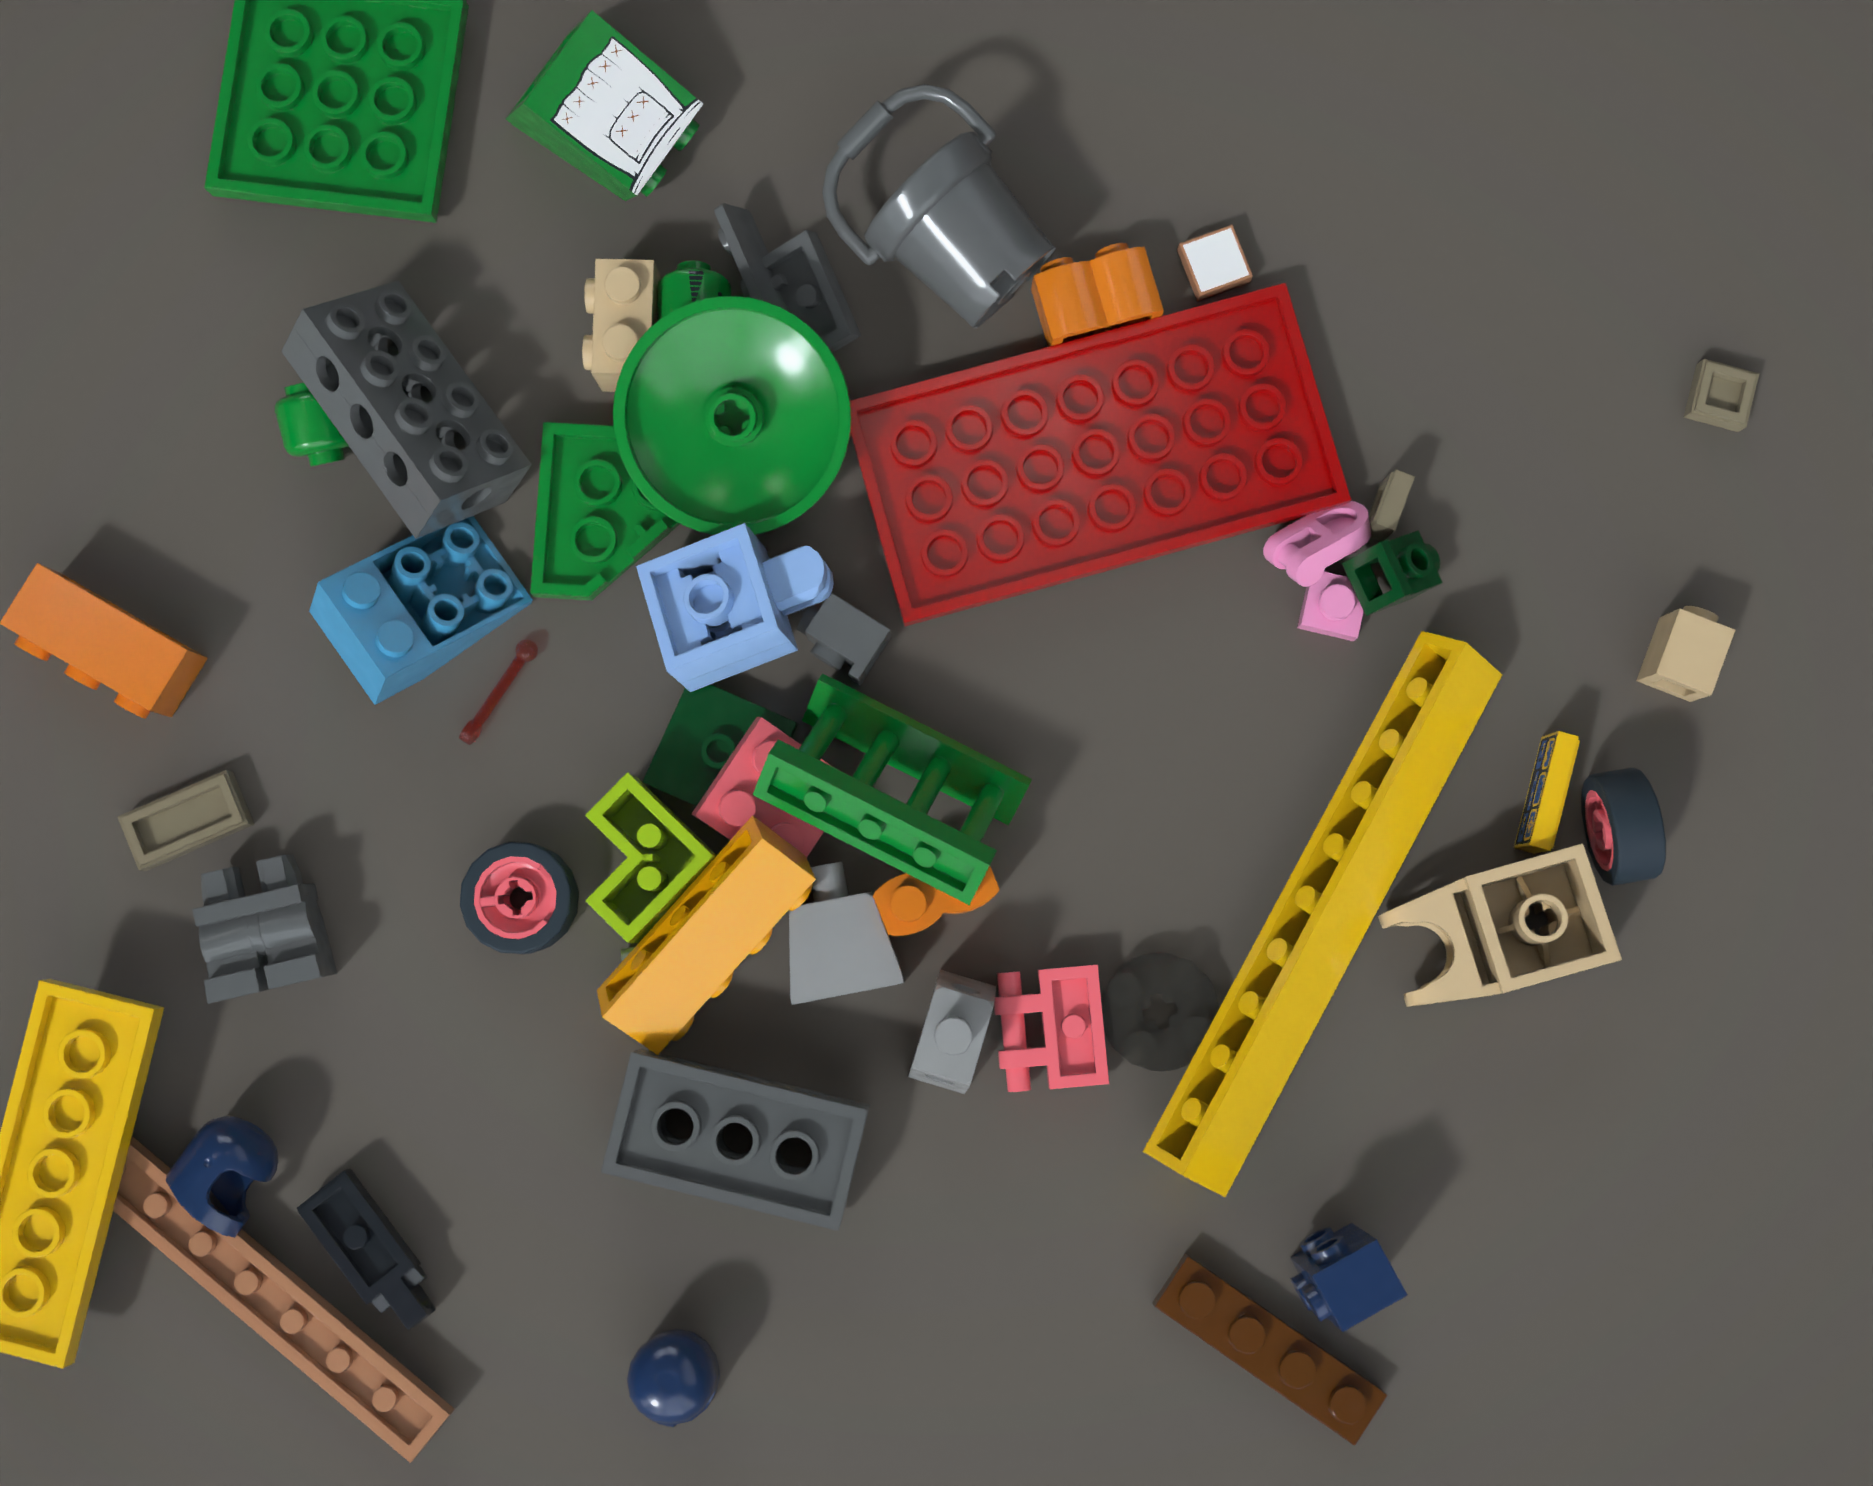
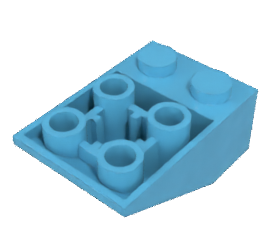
(416, 605)

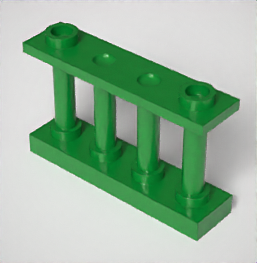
(877, 822)

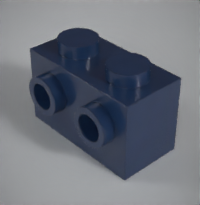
(1345, 1276)

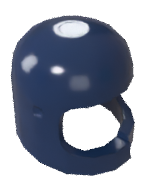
(223, 1160)
(673, 1377)

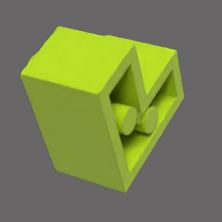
(659, 863)

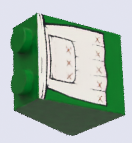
(607, 109)

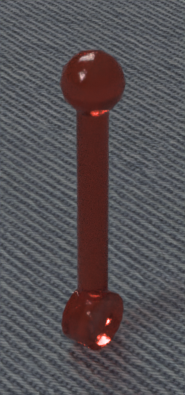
(525, 652)

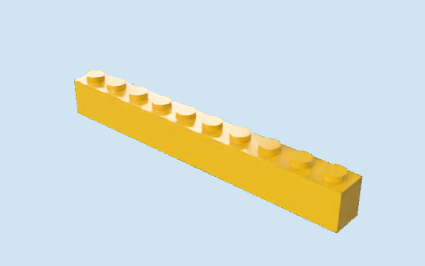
(1323, 912)

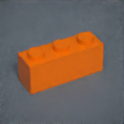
(102, 643)

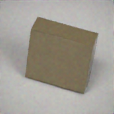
(1721, 395)
(1389, 504)

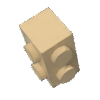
(622, 310)

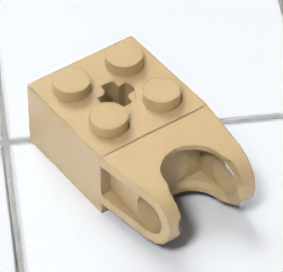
(1487, 930)

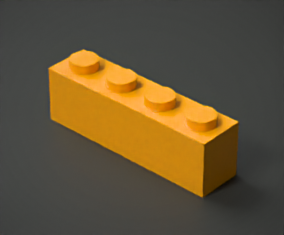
(706, 936)

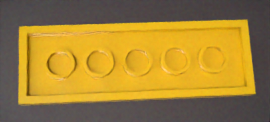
(65, 1159)

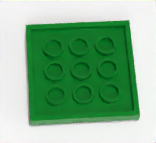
(338, 104)

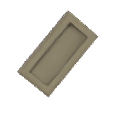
(185, 820)

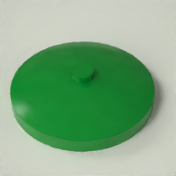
(732, 415)

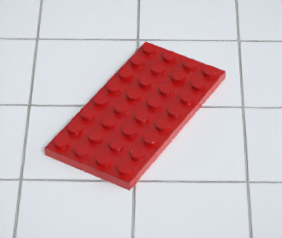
(1096, 454)

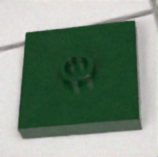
(701, 740)

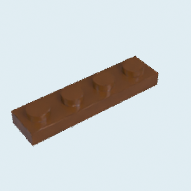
(1269, 1349)

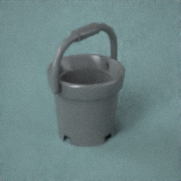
(950, 218)

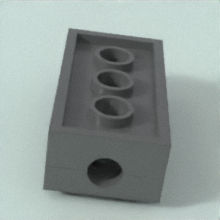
(405, 407)
(706, 1167)

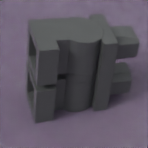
(261, 937)

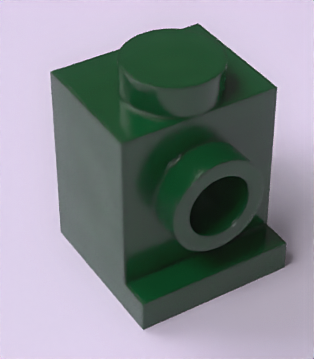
(1407, 564)

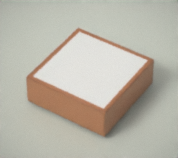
(1214, 263)

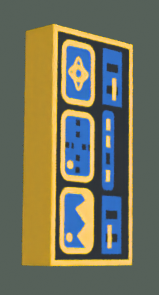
(1547, 792)

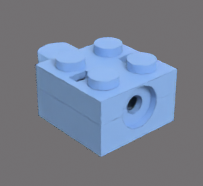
(727, 604)

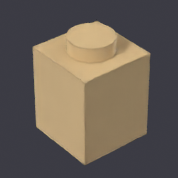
(1686, 653)

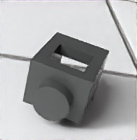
(844, 636)

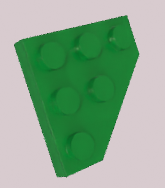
(588, 514)

